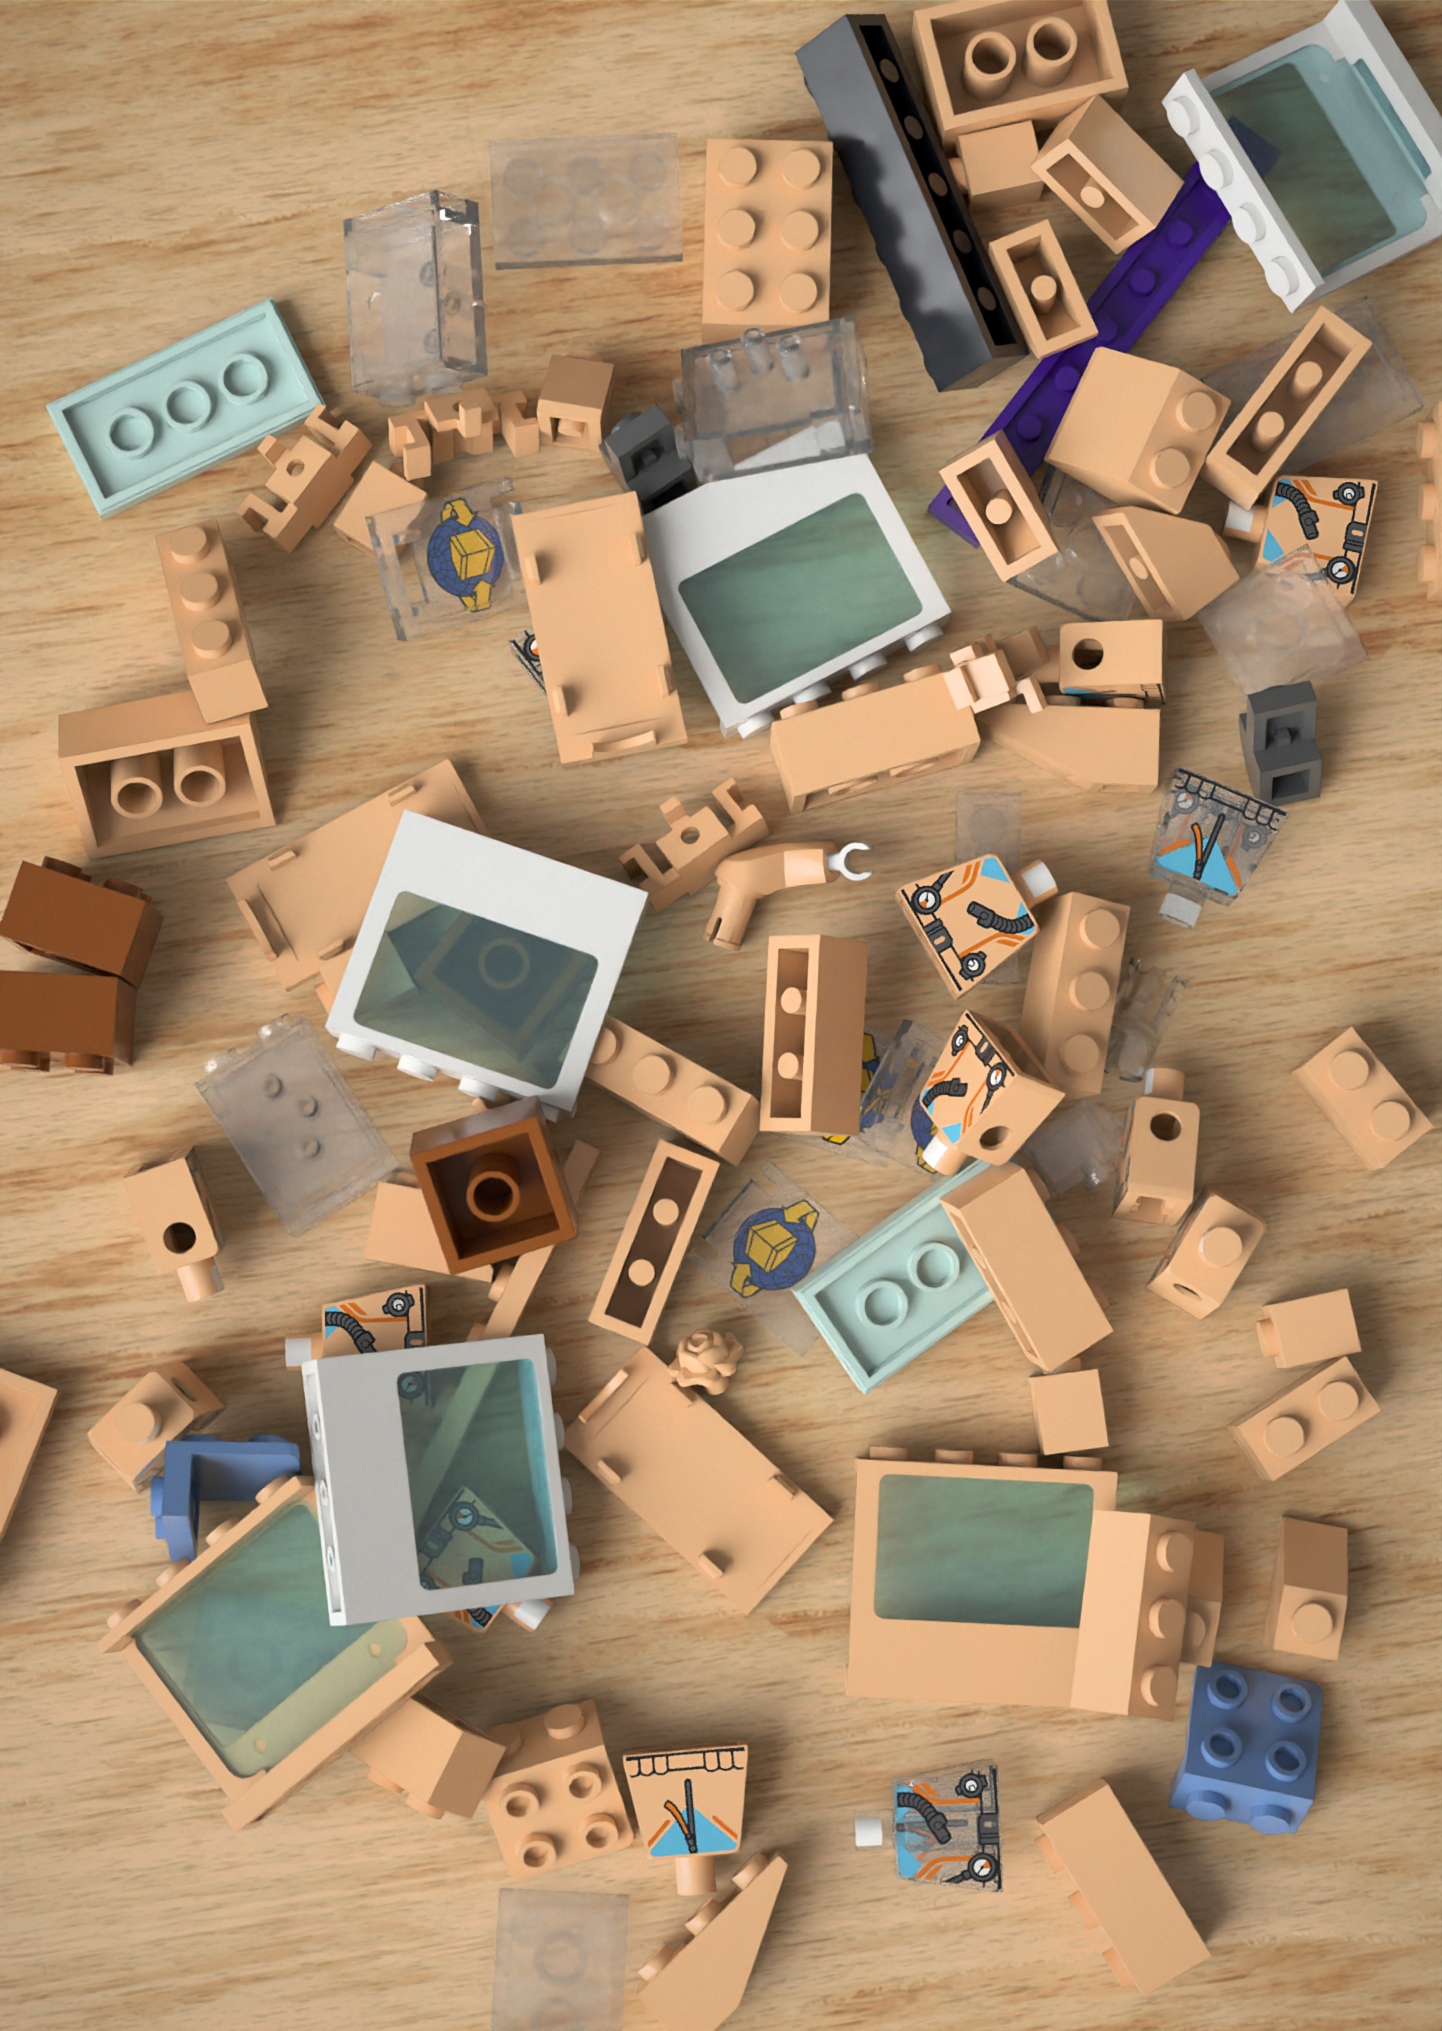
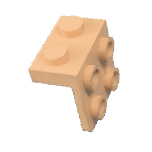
(555, 1792)

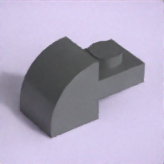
(646, 459)
(1281, 744)

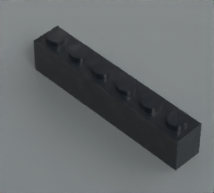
(911, 202)

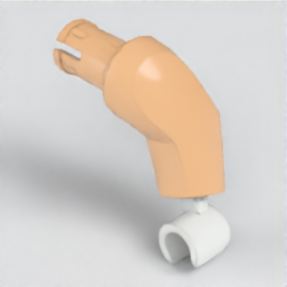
(766, 871)

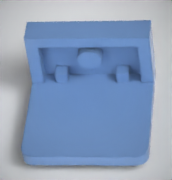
(213, 1470)
(1249, 1748)

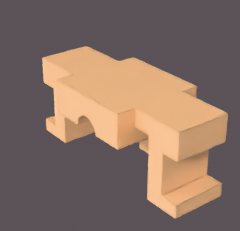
(461, 424)
(314, 491)
(987, 669)
(695, 863)

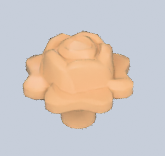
(706, 1360)

